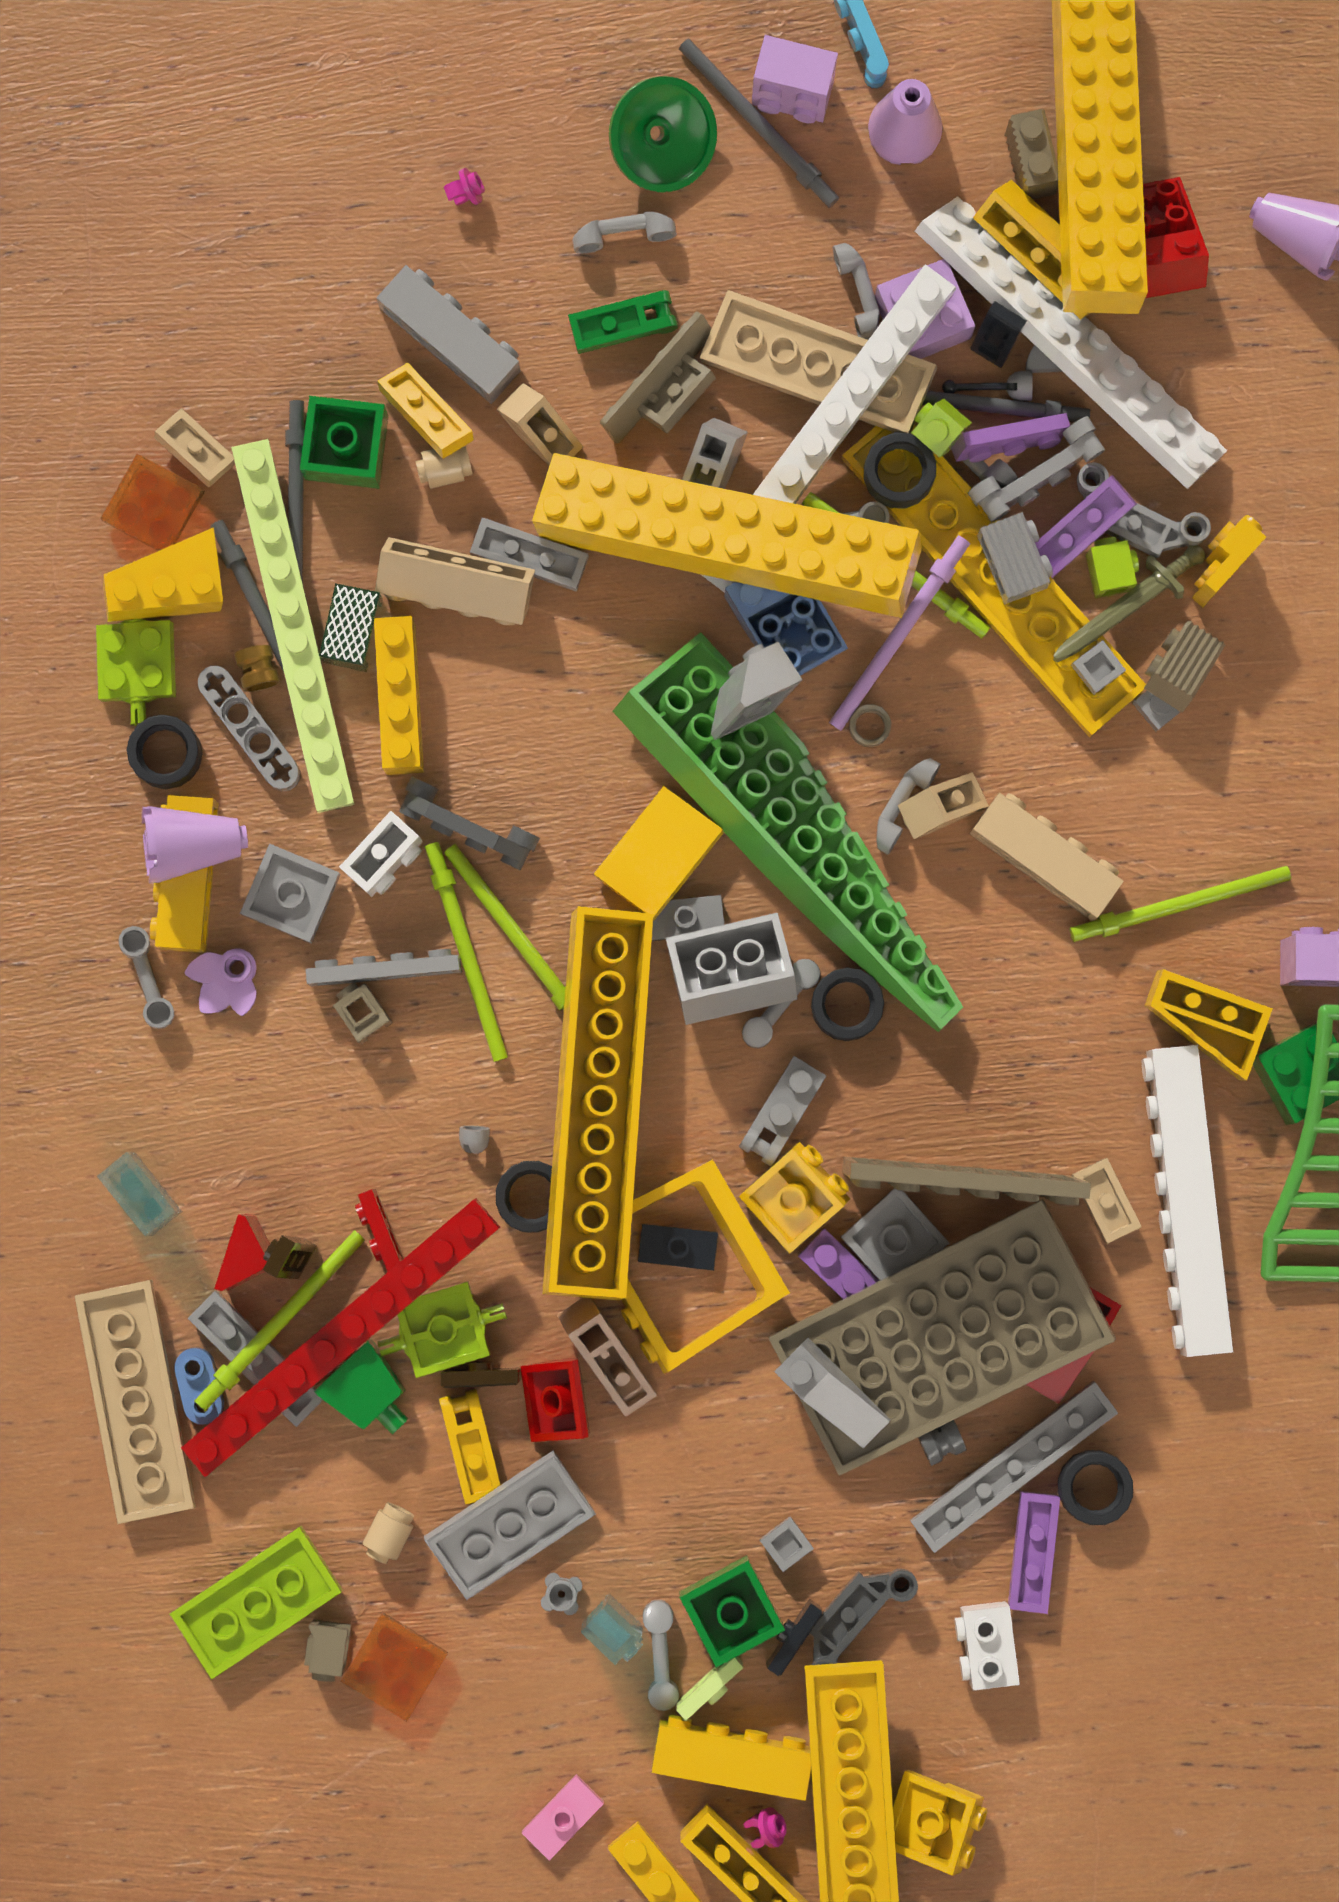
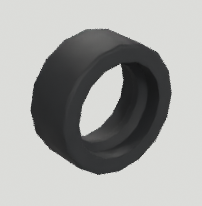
(899, 499)
(140, 736)
(853, 976)
(503, 1196)
(1122, 1475)

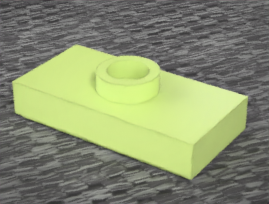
(709, 1688)

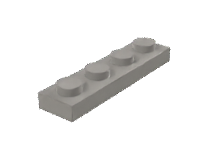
(367, 969)
(231, 1333)

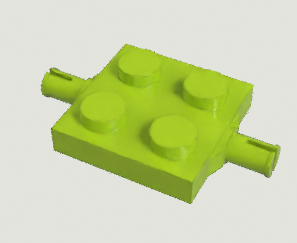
(136, 663)
(443, 1330)

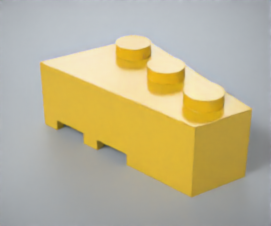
(167, 583)
(1215, 1020)

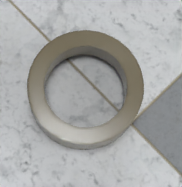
(870, 708)

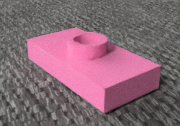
(562, 1817)

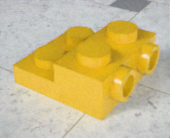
(1230, 551)
(796, 1196)
(936, 1822)

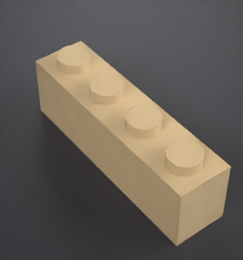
(454, 581)
(1046, 856)

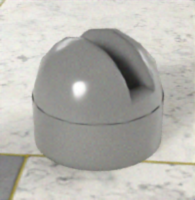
(474, 1138)

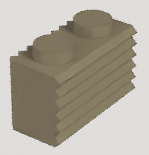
(1032, 153)
(1183, 666)

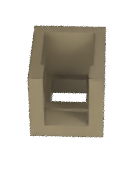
(371, 1022)
(327, 1649)

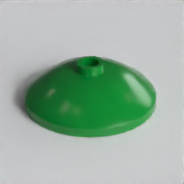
(685, 136)

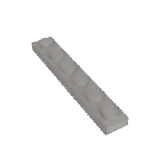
(1013, 1466)

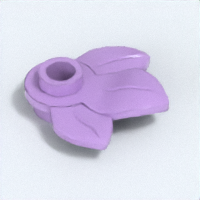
(219, 983)

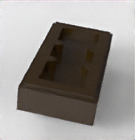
(480, 1375)

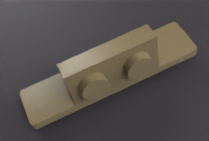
(666, 385)

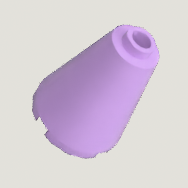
(906, 124)
(1301, 229)
(188, 841)

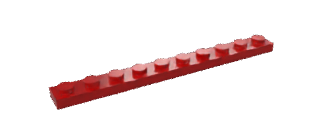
(340, 1337)

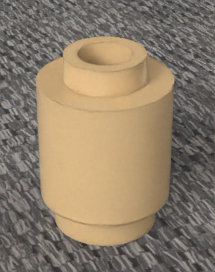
(443, 471)
(388, 1533)

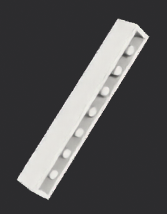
(1188, 1201)

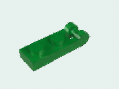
(622, 321)

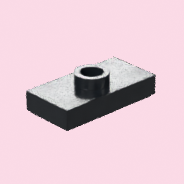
(998, 334)
(678, 1247)
(793, 1637)

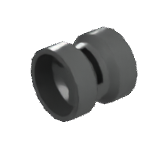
(942, 1441)

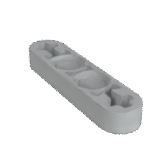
(251, 726)

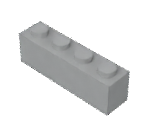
(448, 333)

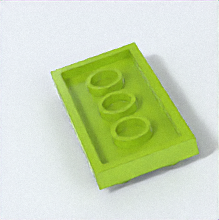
(256, 1602)

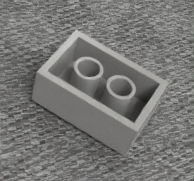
(732, 968)

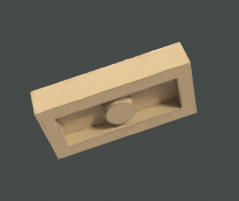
(194, 447)
(1108, 1201)

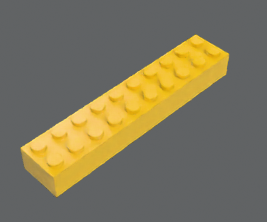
(1099, 156)
(728, 535)
(598, 1104)

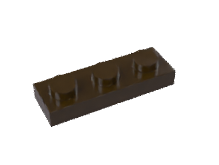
(288, 1257)

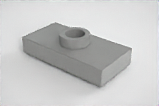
(688, 916)

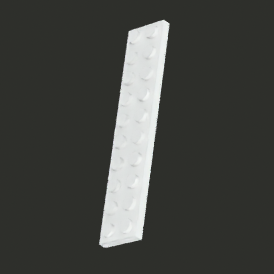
(1074, 345)

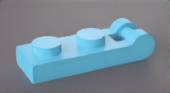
(864, 39)

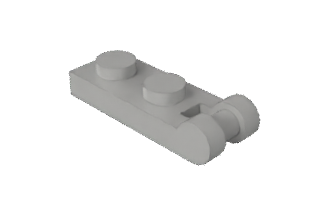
(783, 1109)

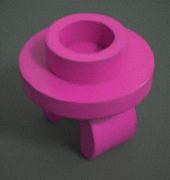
(467, 188)
(771, 1828)

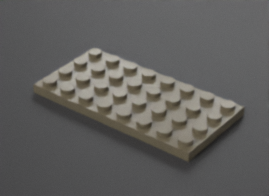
(955, 1331)

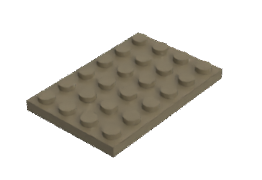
(978, 1181)

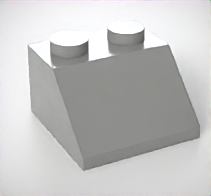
(754, 688)

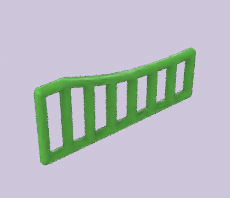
(1305, 1161)

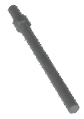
(807, 174)
(1006, 406)
(294, 441)
(235, 558)

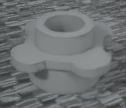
(568, 1602)

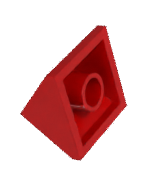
(244, 1253)
(555, 1400)

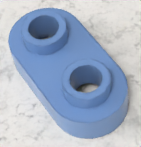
(193, 1385)

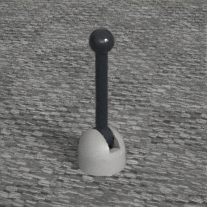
(1017, 386)

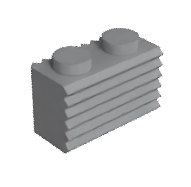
(1014, 557)

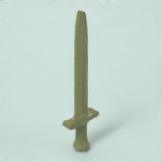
(1140, 595)

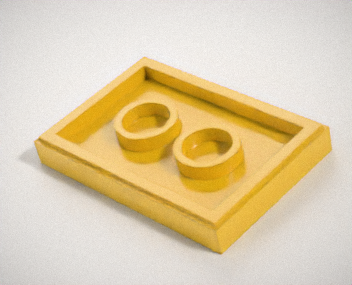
(659, 853)

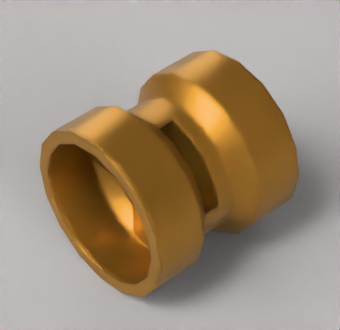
(257, 668)

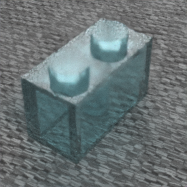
(139, 1193)
(613, 1630)

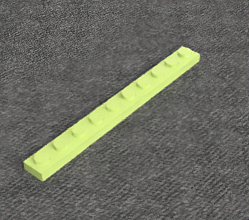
(292, 626)

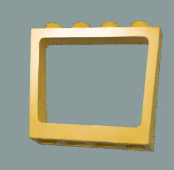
(746, 1248)

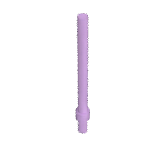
(941, 572)

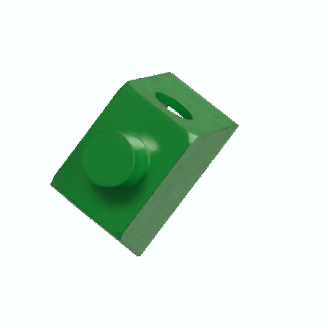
(365, 1390)

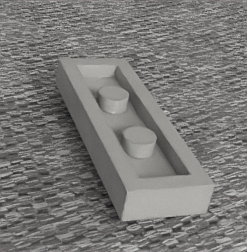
(512, 546)

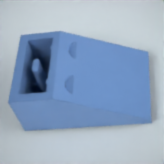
(792, 620)

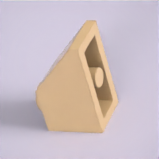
(538, 424)
(942, 805)

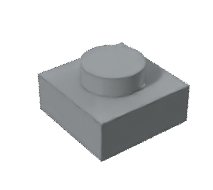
(1098, 667)
(1155, 710)
(786, 1544)

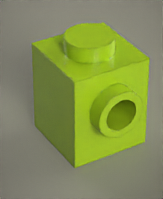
(940, 426)
(1112, 567)

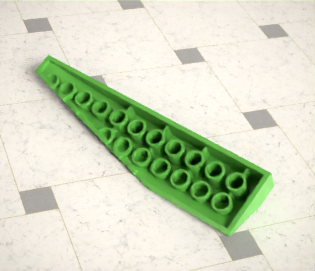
(784, 821)

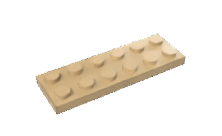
(807, 359)
(135, 1401)

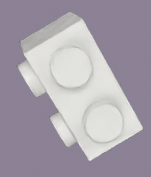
(382, 854)
(988, 1646)

